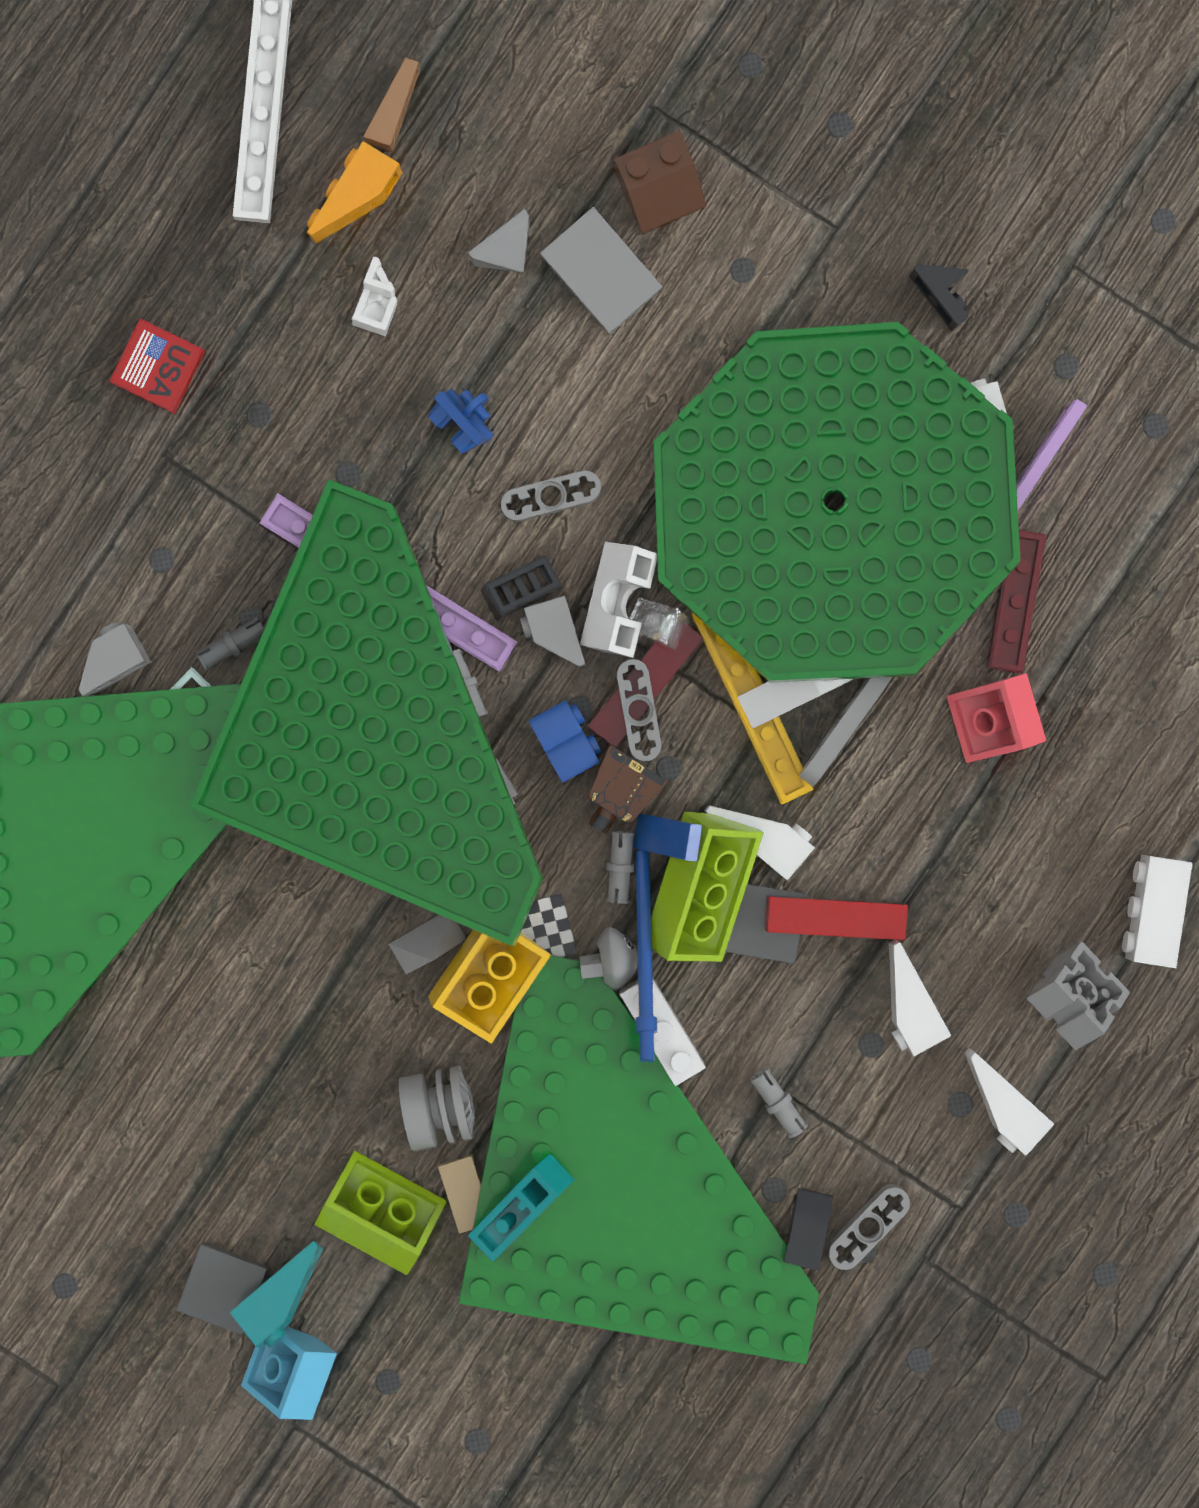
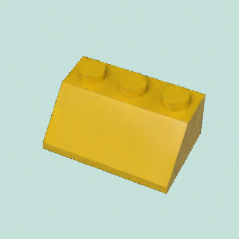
(487, 982)

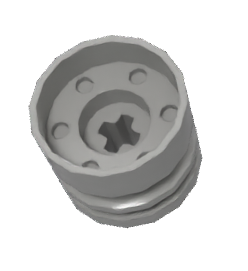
(436, 1108)

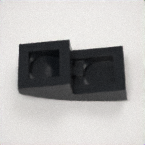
(808, 1228)

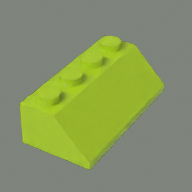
(704, 896)

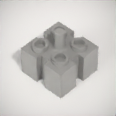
(1078, 995)

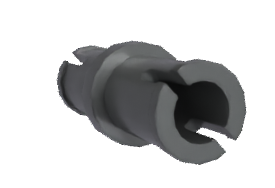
(230, 643)

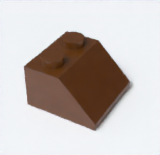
(660, 182)

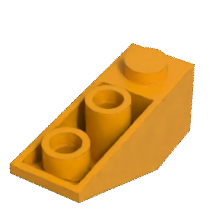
(360, 189)

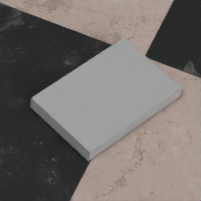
(601, 270)

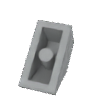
(553, 629)
(112, 658)

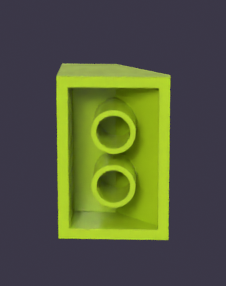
(380, 1213)

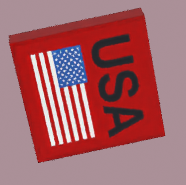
(157, 366)

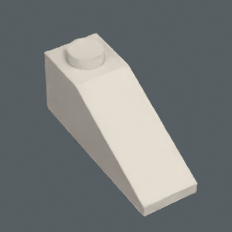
(780, 697)
(780, 846)
(912, 1009)
(1008, 1109)

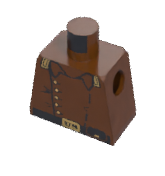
(622, 789)

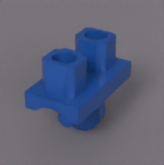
(468, 415)

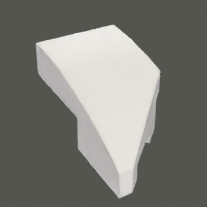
(376, 301)

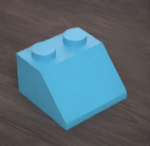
(290, 1374)

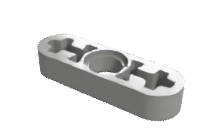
(574, 481)
(625, 685)
(843, 1239)

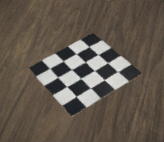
(549, 926)

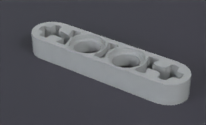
(843, 729)

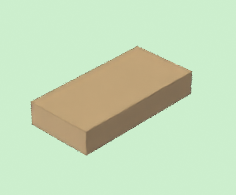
(462, 1189)

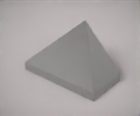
(505, 247)
(426, 943)

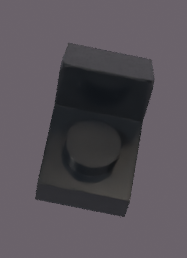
(935, 285)

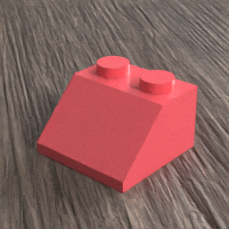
(996, 718)

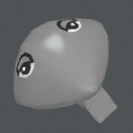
(615, 962)

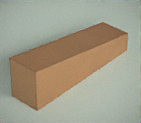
(390, 115)

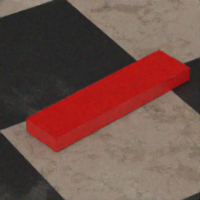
(836, 918)

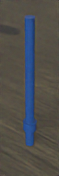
(645, 1023)

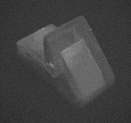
(660, 622)

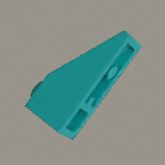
(521, 1207)
(274, 1303)

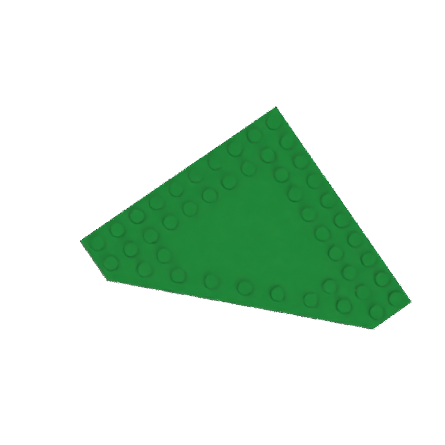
(364, 734)
(92, 837)
(657, 1219)

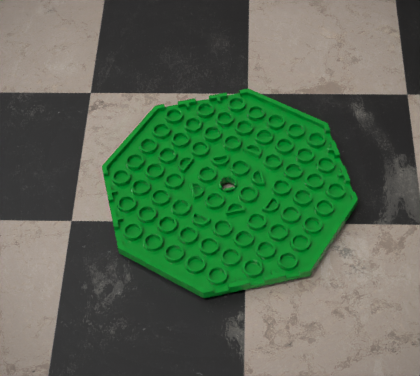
(921, 522)

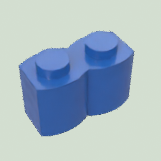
(565, 741)

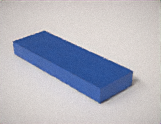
(667, 837)

